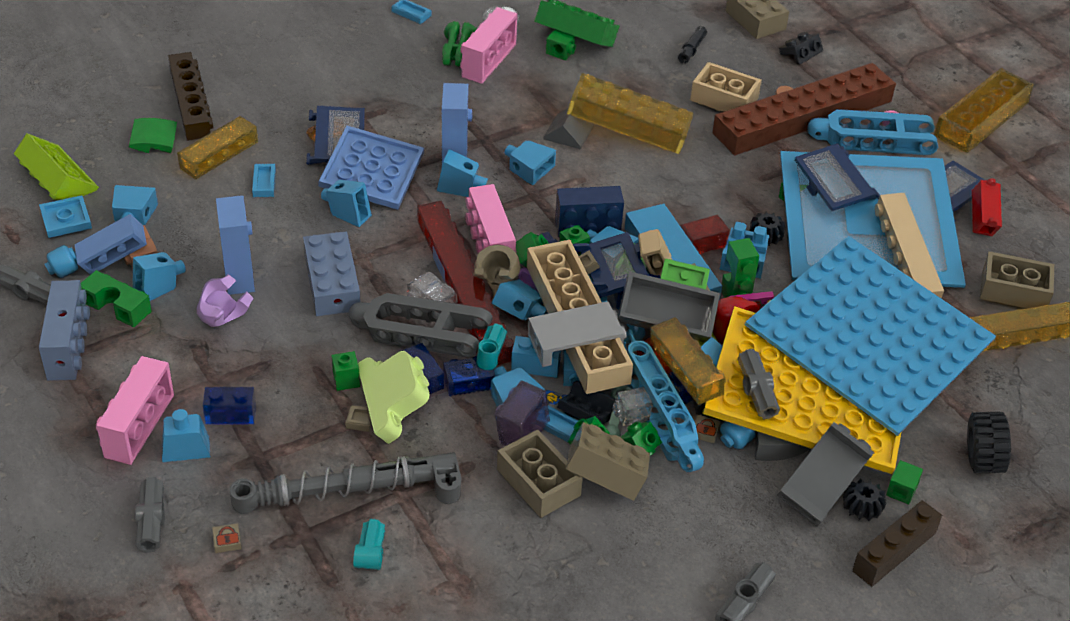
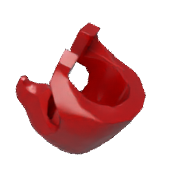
(724, 313)

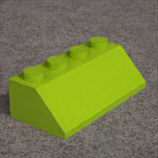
(53, 168)

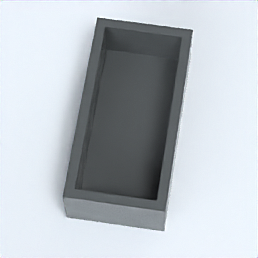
(655, 300)

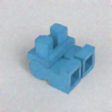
(758, 238)

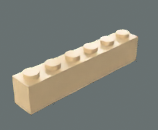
(906, 241)

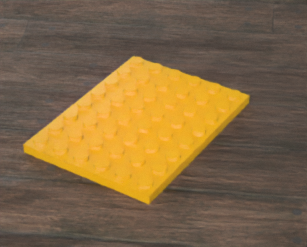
(804, 401)

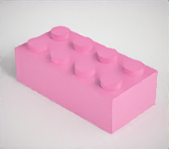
(489, 45)
(488, 218)
(135, 410)

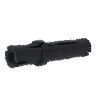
(690, 47)

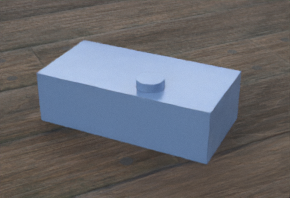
(455, 118)
(235, 243)

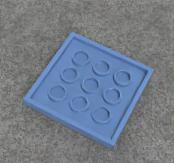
(375, 160)

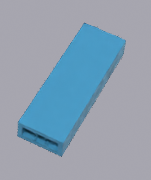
(675, 238)

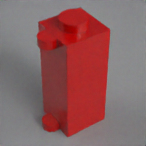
(986, 207)

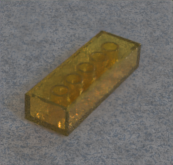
(983, 110)
(630, 113)

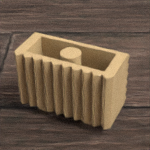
(653, 250)

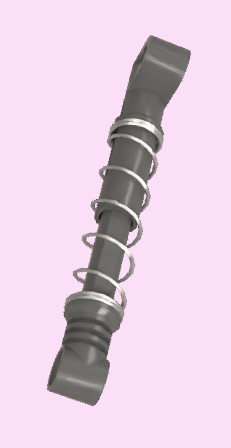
(404, 472)

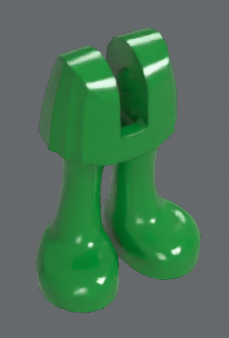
(451, 50)

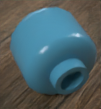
(62, 261)
(736, 435)

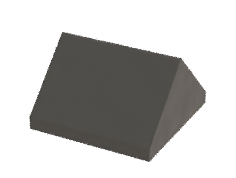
(568, 130)

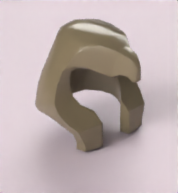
(497, 265)

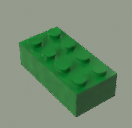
(577, 22)

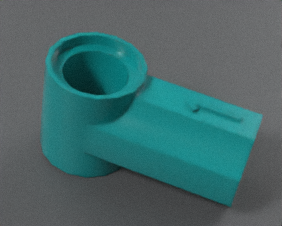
(491, 347)
(369, 551)

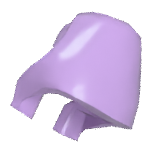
(217, 306)

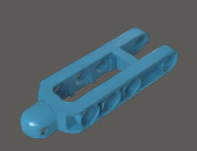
(902, 129)
(660, 388)

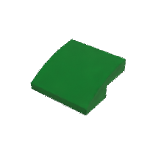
(152, 133)

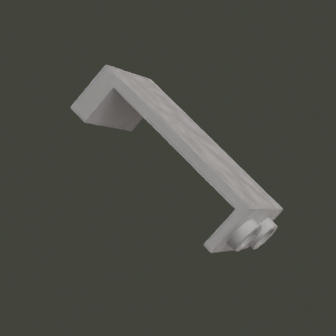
(573, 329)

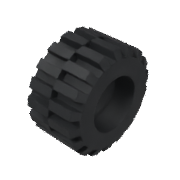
(988, 442)

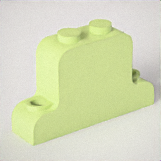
(393, 391)

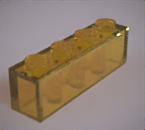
(217, 147)
(688, 360)

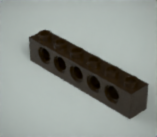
(190, 95)

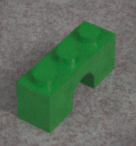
(743, 264)
(129, 303)

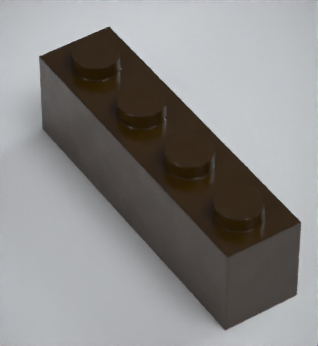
(896, 543)

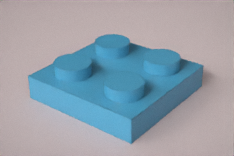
(65, 216)

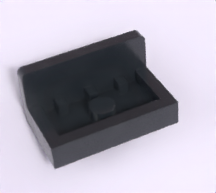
(802, 47)
(585, 406)

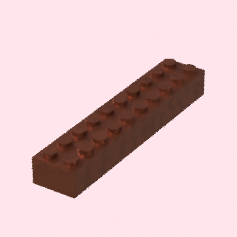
(792, 110)

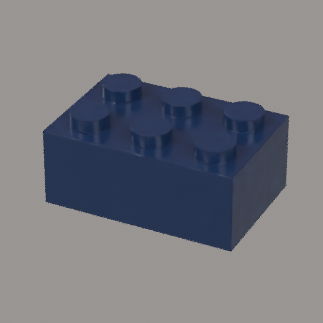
(589, 208)

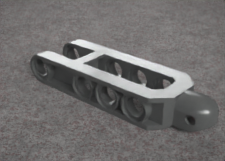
(439, 338)

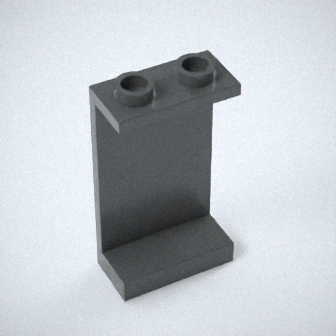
(825, 473)

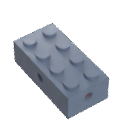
(331, 273)
(64, 330)

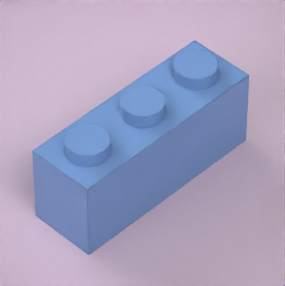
(110, 244)

